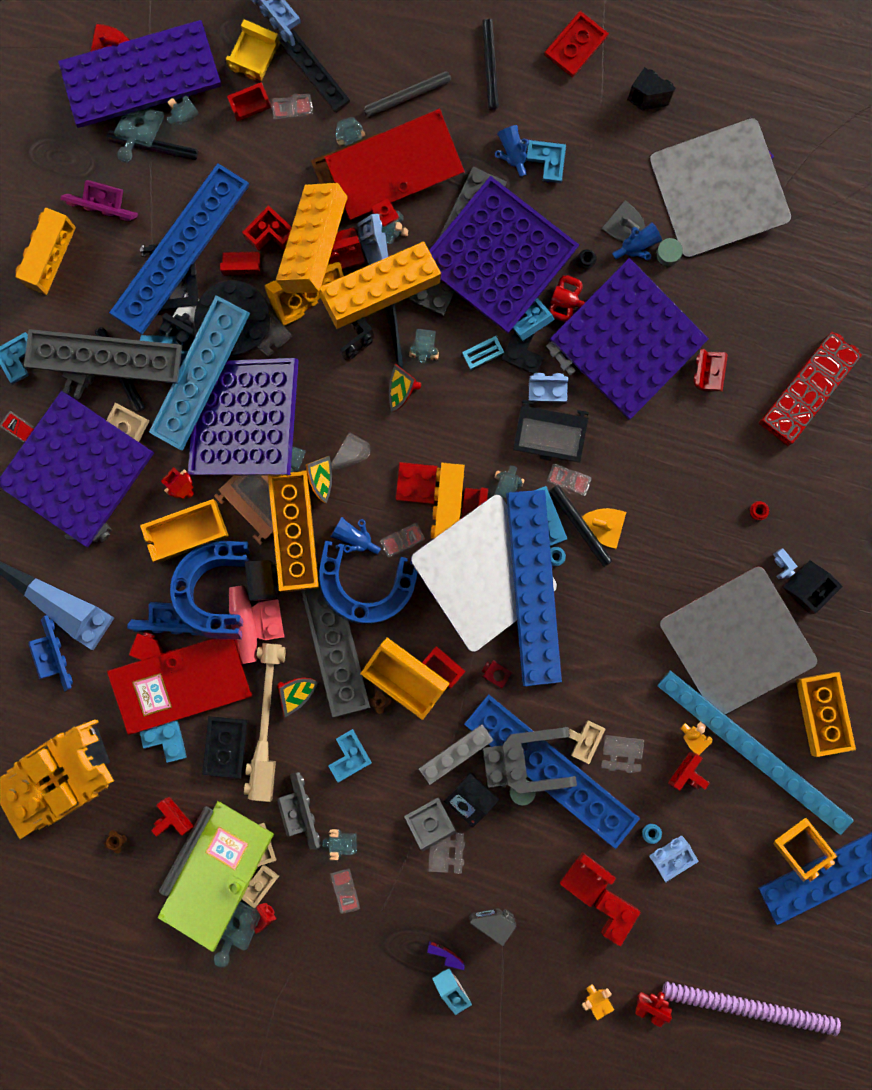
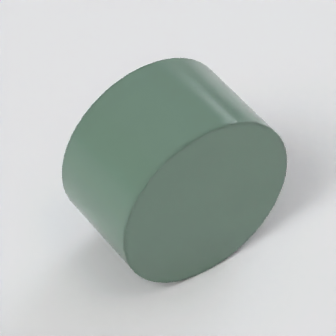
(669, 252)
(523, 798)

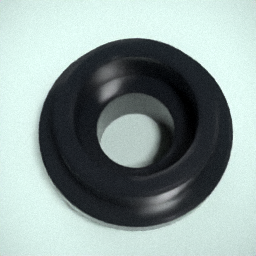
(587, 253)

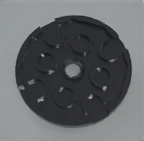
(246, 298)

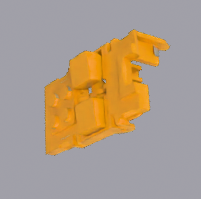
(25, 794)

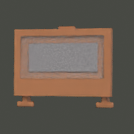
(252, 500)

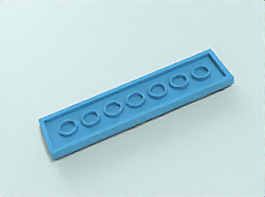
(199, 372)

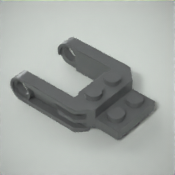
(507, 764)

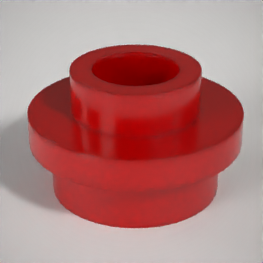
(765, 510)

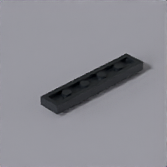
(315, 73)

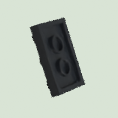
(225, 747)

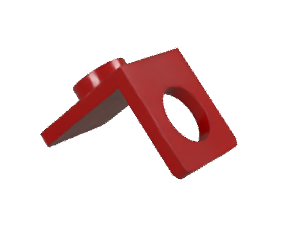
(386, 212)

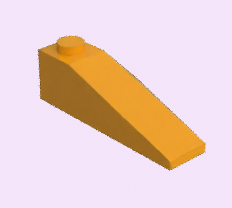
(293, 305)

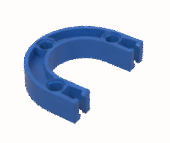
(187, 574)
(345, 605)

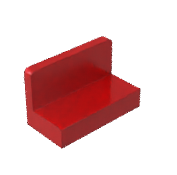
(240, 263)
(473, 499)

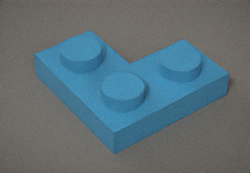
(550, 154)
(536, 318)
(10, 358)
(169, 736)
(354, 758)

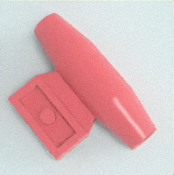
(259, 622)

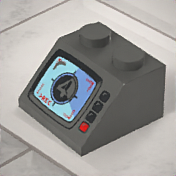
(494, 923)

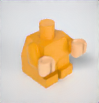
(695, 738)
(598, 1002)

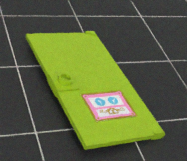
(215, 876)

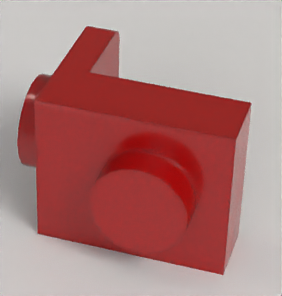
(266, 918)

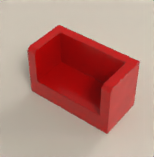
(249, 101)
(443, 666)

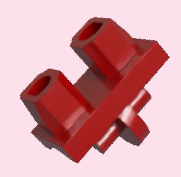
(655, 1005)

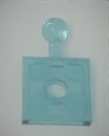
(142, 135)
(238, 936)

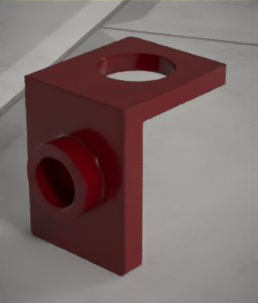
(489, 670)

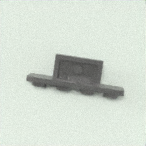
(296, 812)

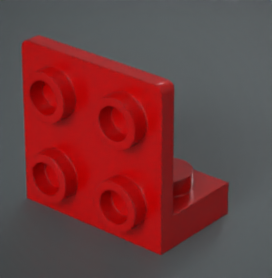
(586, 879)

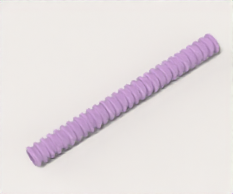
(752, 1008)

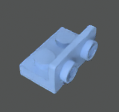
(548, 388)
(673, 858)

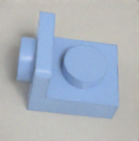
(783, 560)

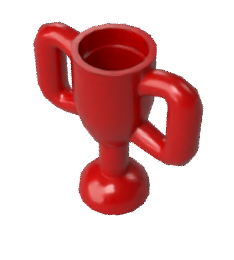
(565, 298)

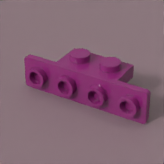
(101, 198)

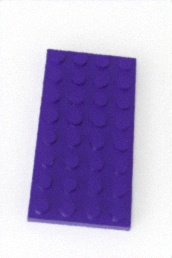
(139, 74)

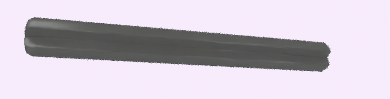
(407, 93)
(185, 852)

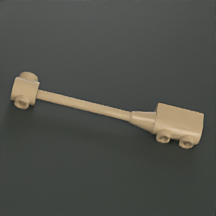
(261, 768)

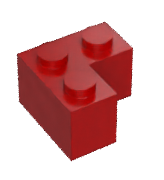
(267, 226)
(621, 916)

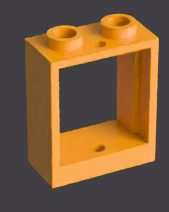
(792, 833)

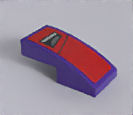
(451, 959)

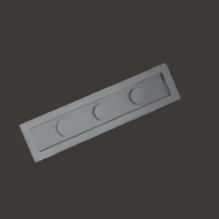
(455, 754)

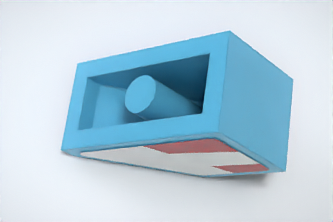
(451, 991)

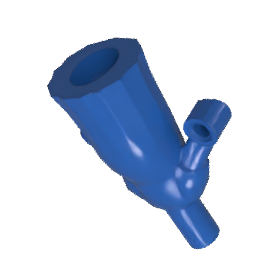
(514, 148)
(638, 241)
(359, 539)

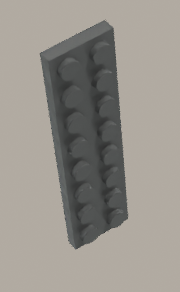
(439, 296)
(103, 356)
(335, 653)

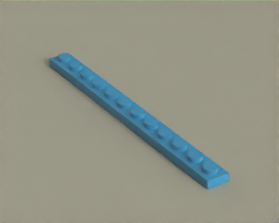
(755, 752)

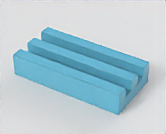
(469, 360)

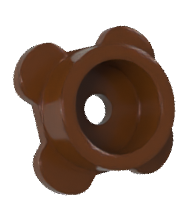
(384, 702)
(109, 843)

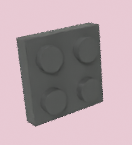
(430, 824)

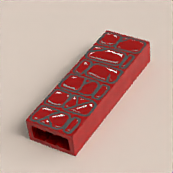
(810, 388)

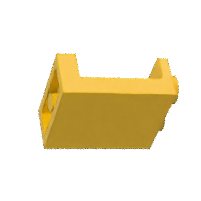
(253, 51)

